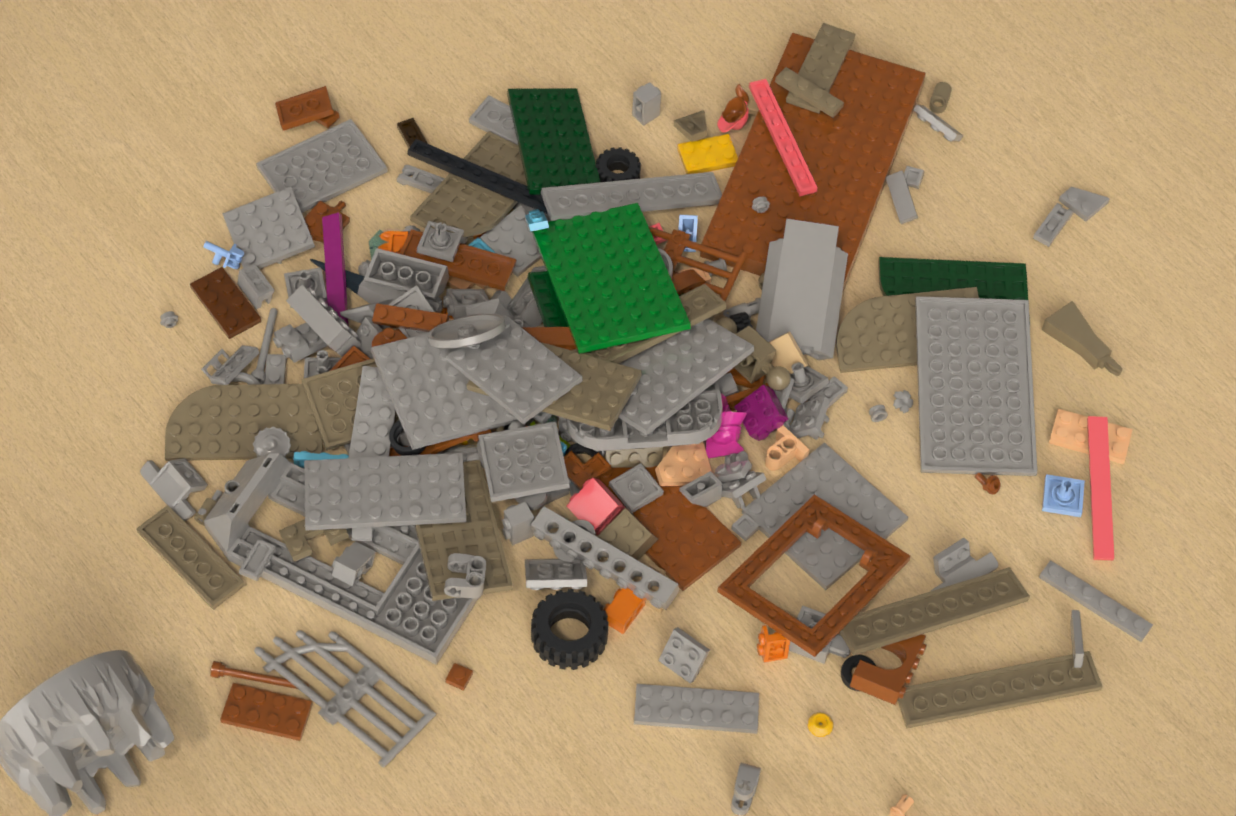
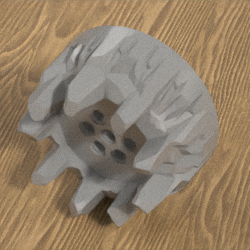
(81, 724)

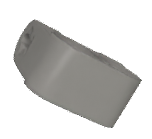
(474, 567)
(745, 788)

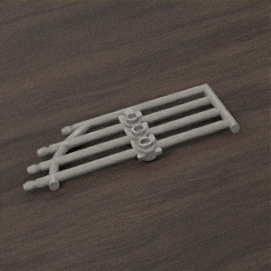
(351, 693)

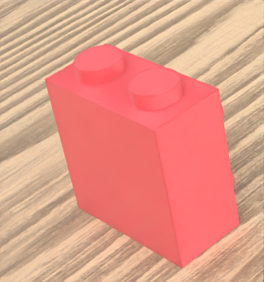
(595, 504)

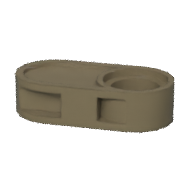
(940, 94)

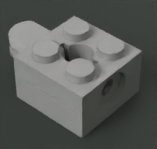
(835, 646)

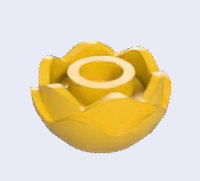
(820, 730)

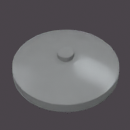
(466, 331)

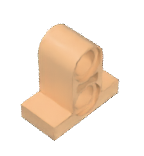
(783, 454)

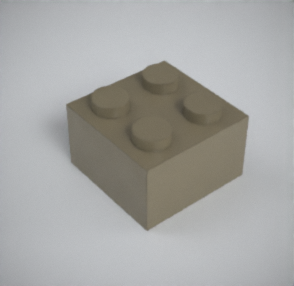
(629, 535)

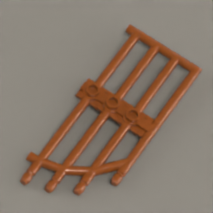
(679, 240)

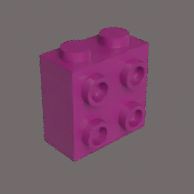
(763, 412)

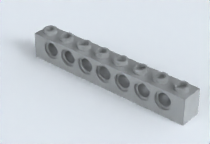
(548, 519)

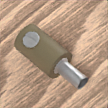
(207, 507)

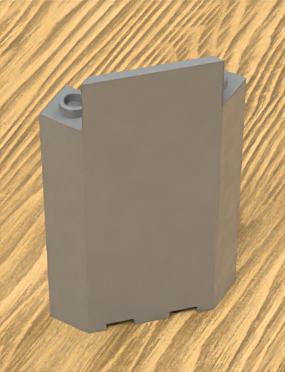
(803, 287)

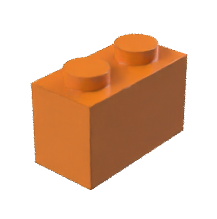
(623, 609)

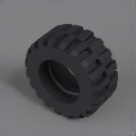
(564, 652)

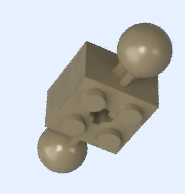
(758, 362)

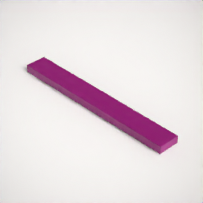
(335, 263)

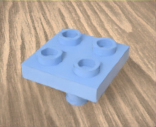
(1063, 495)

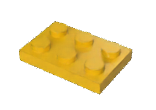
(707, 154)

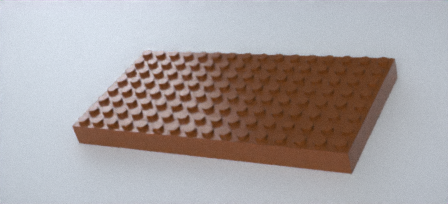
(843, 153)

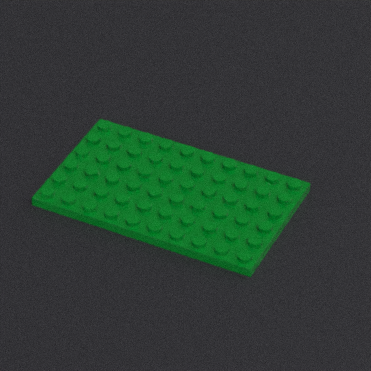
(610, 278)

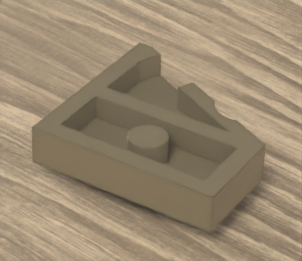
(692, 126)

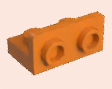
(772, 646)

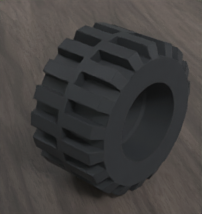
(618, 160)

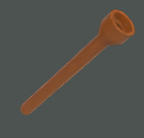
(219, 670)

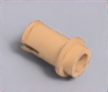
(902, 806)

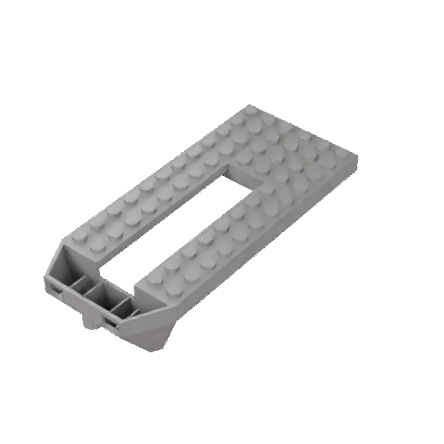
(399, 615)

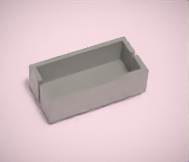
(323, 320)

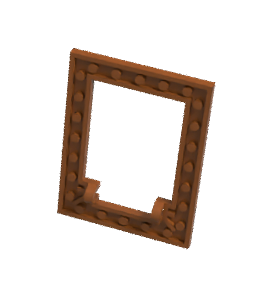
(812, 518)

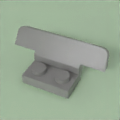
(174, 484)
(957, 565)

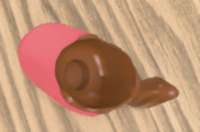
(735, 112)

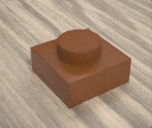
(329, 120)
(459, 676)

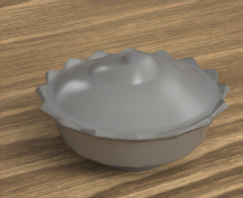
(271, 441)

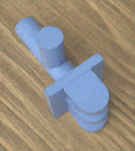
(232, 257)

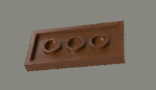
(225, 303)

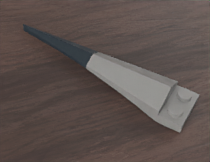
(372, 292)

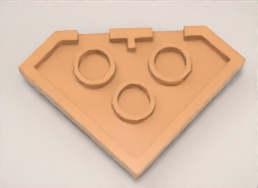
(683, 465)

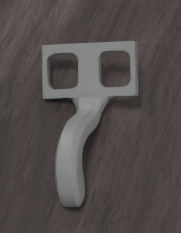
(247, 378)

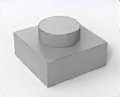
(913, 176)
(745, 527)

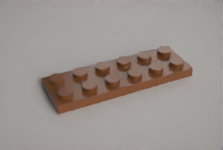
(469, 263)

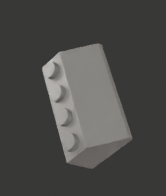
(405, 272)
(524, 305)

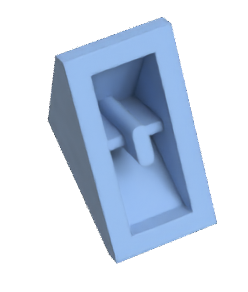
(688, 224)

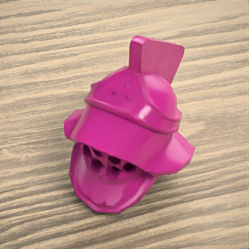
(726, 438)

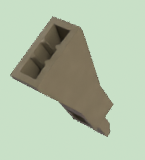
(1074, 332)

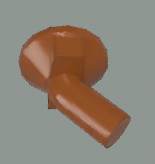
(991, 484)

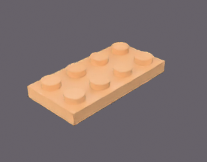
(1072, 433)

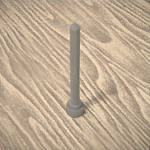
(259, 372)

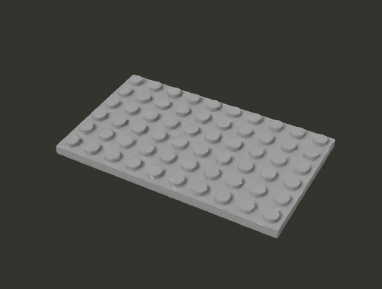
(975, 386)

